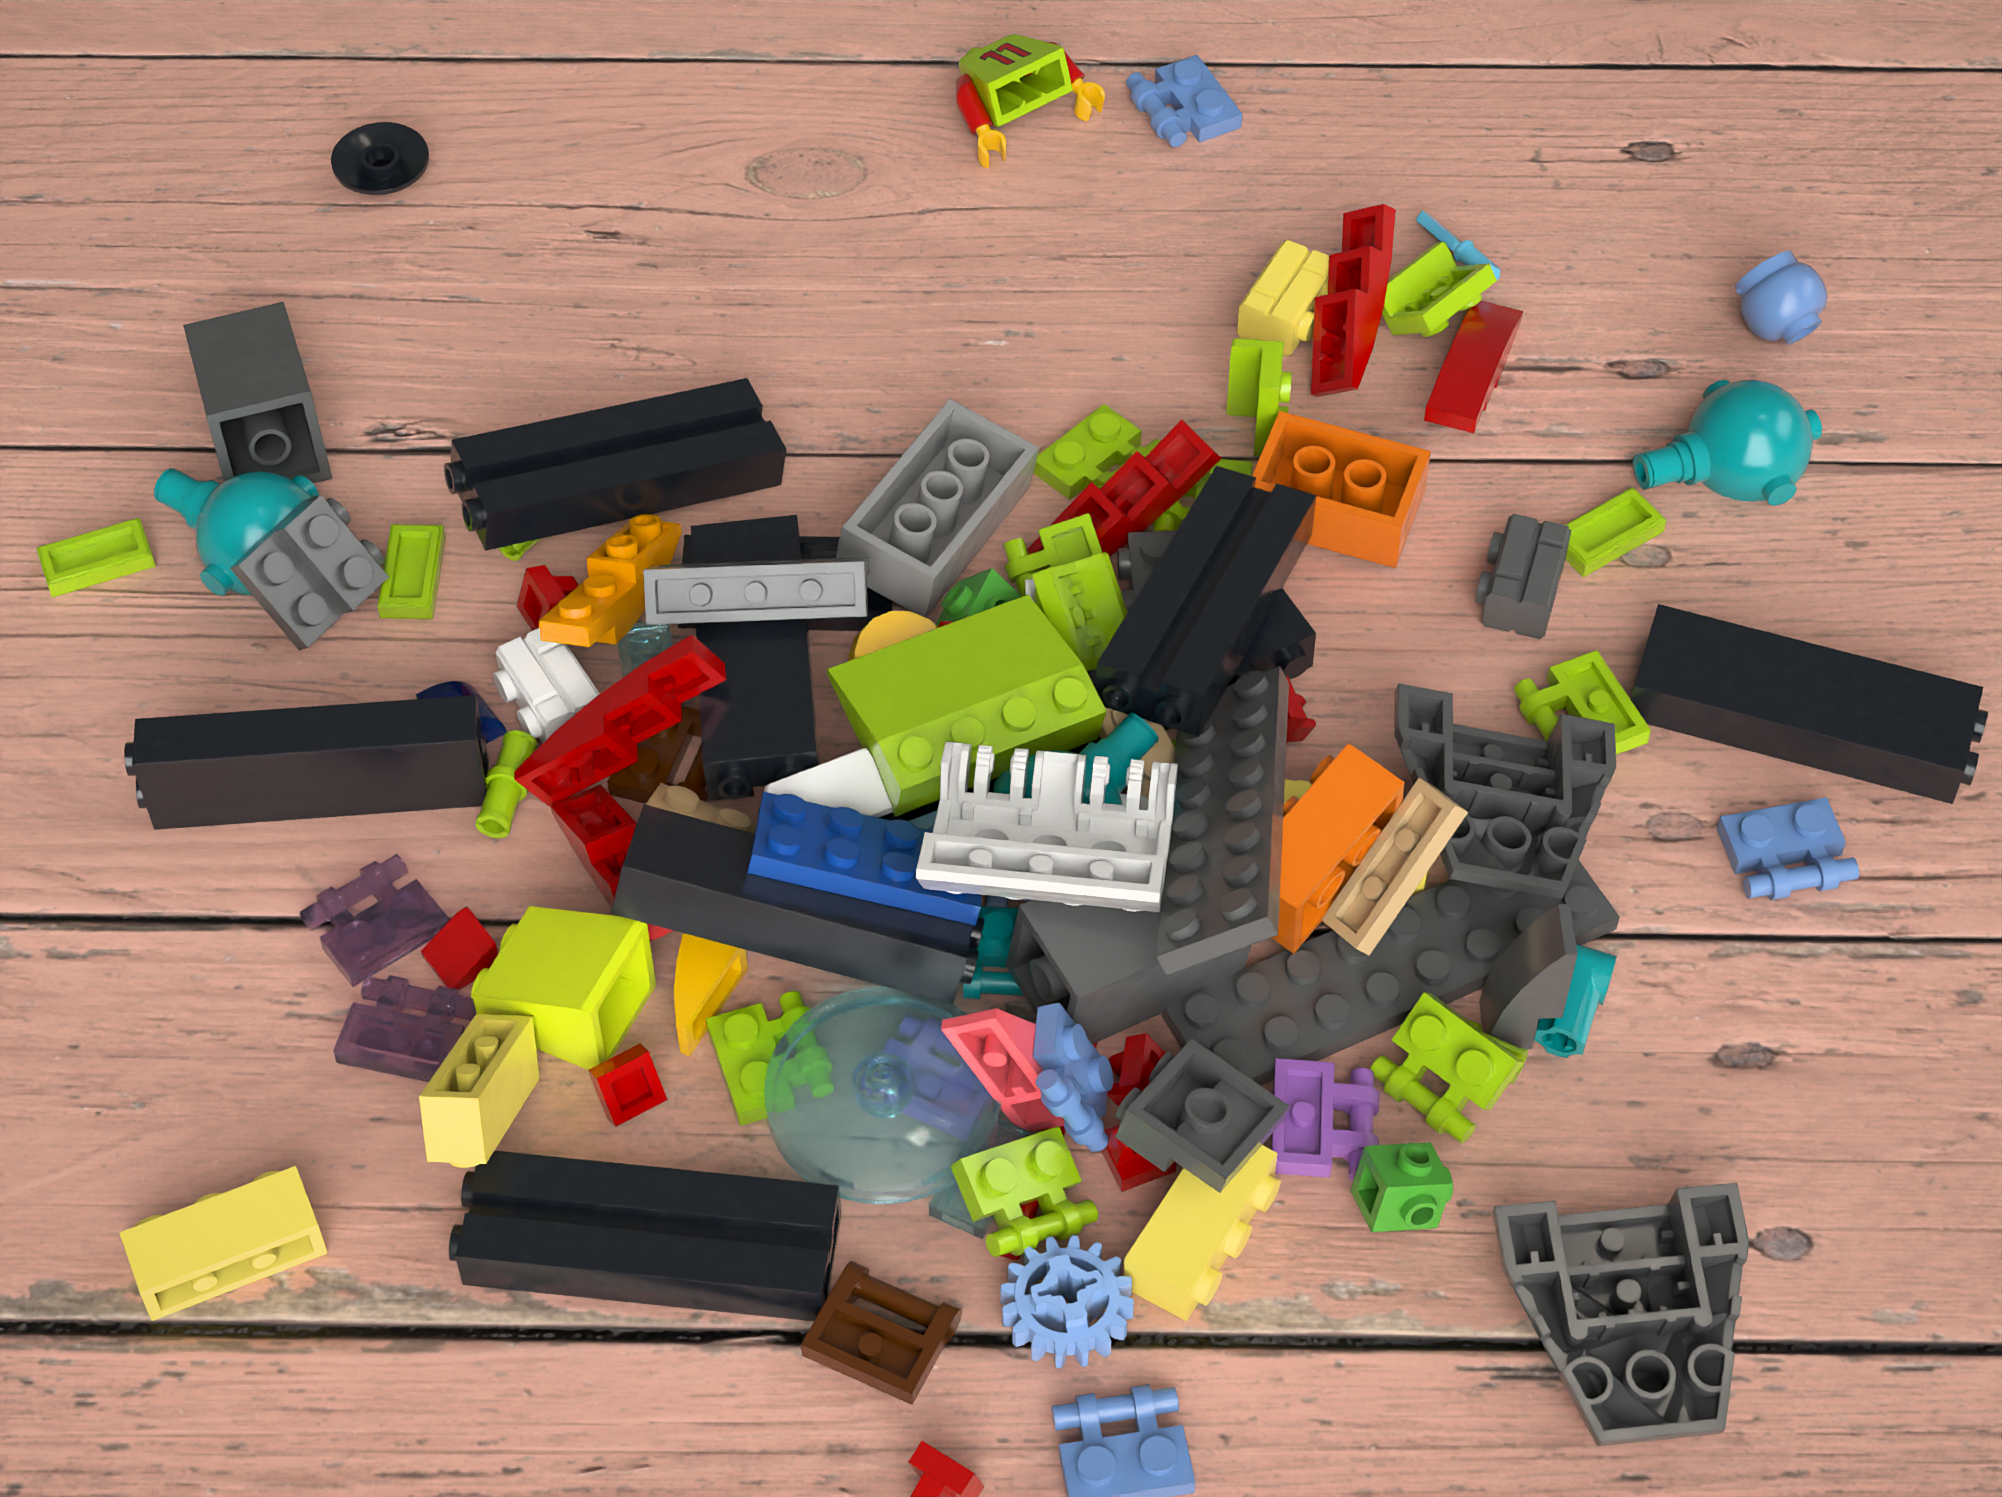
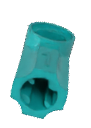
(1587, 989)

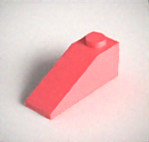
(1001, 1056)

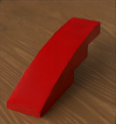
(1352, 310)
(1473, 366)
(1142, 488)
(607, 729)
(600, 837)

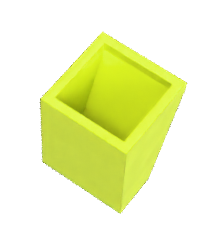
(576, 977)

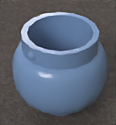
(1782, 298)

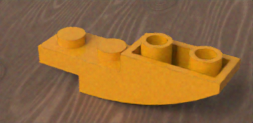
(613, 593)

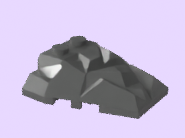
(1522, 794)
(1635, 1307)

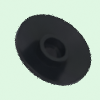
(380, 158)

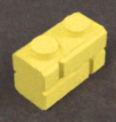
(1284, 297)

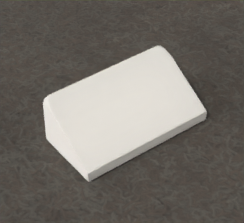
(842, 782)

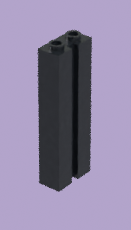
(614, 463)
(1205, 601)
(1809, 704)
(763, 714)
(309, 762)
(697, 882)
(648, 1235)

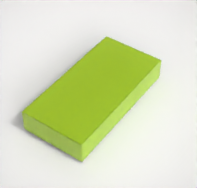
(1612, 531)
(95, 557)
(413, 571)

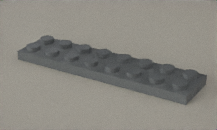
(1227, 827)
(1339, 996)

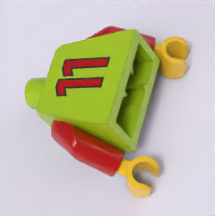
(1013, 80)

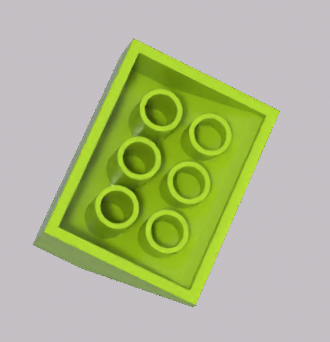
(976, 682)

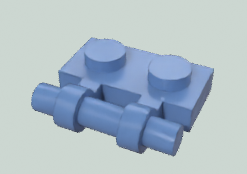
(1194, 94)
(1784, 836)
(1072, 1076)
(1130, 1464)

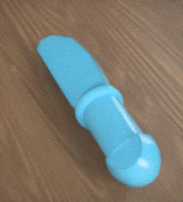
(1463, 250)

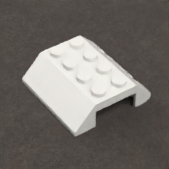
(1050, 842)

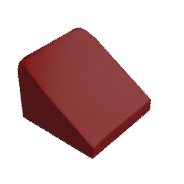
(460, 950)

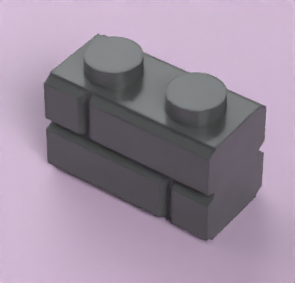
(1524, 576)

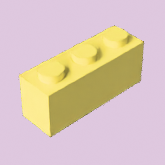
(479, 1089)
(1195, 1231)
(222, 1242)

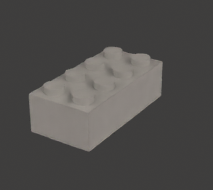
(938, 506)

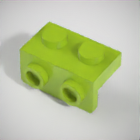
(1433, 290)
(1258, 385)
(1082, 604)

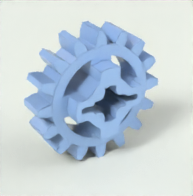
(1059, 1326)

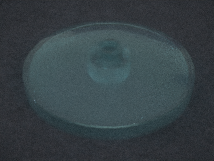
(876, 1097)

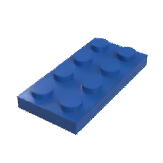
(849, 856)

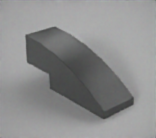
(1530, 979)

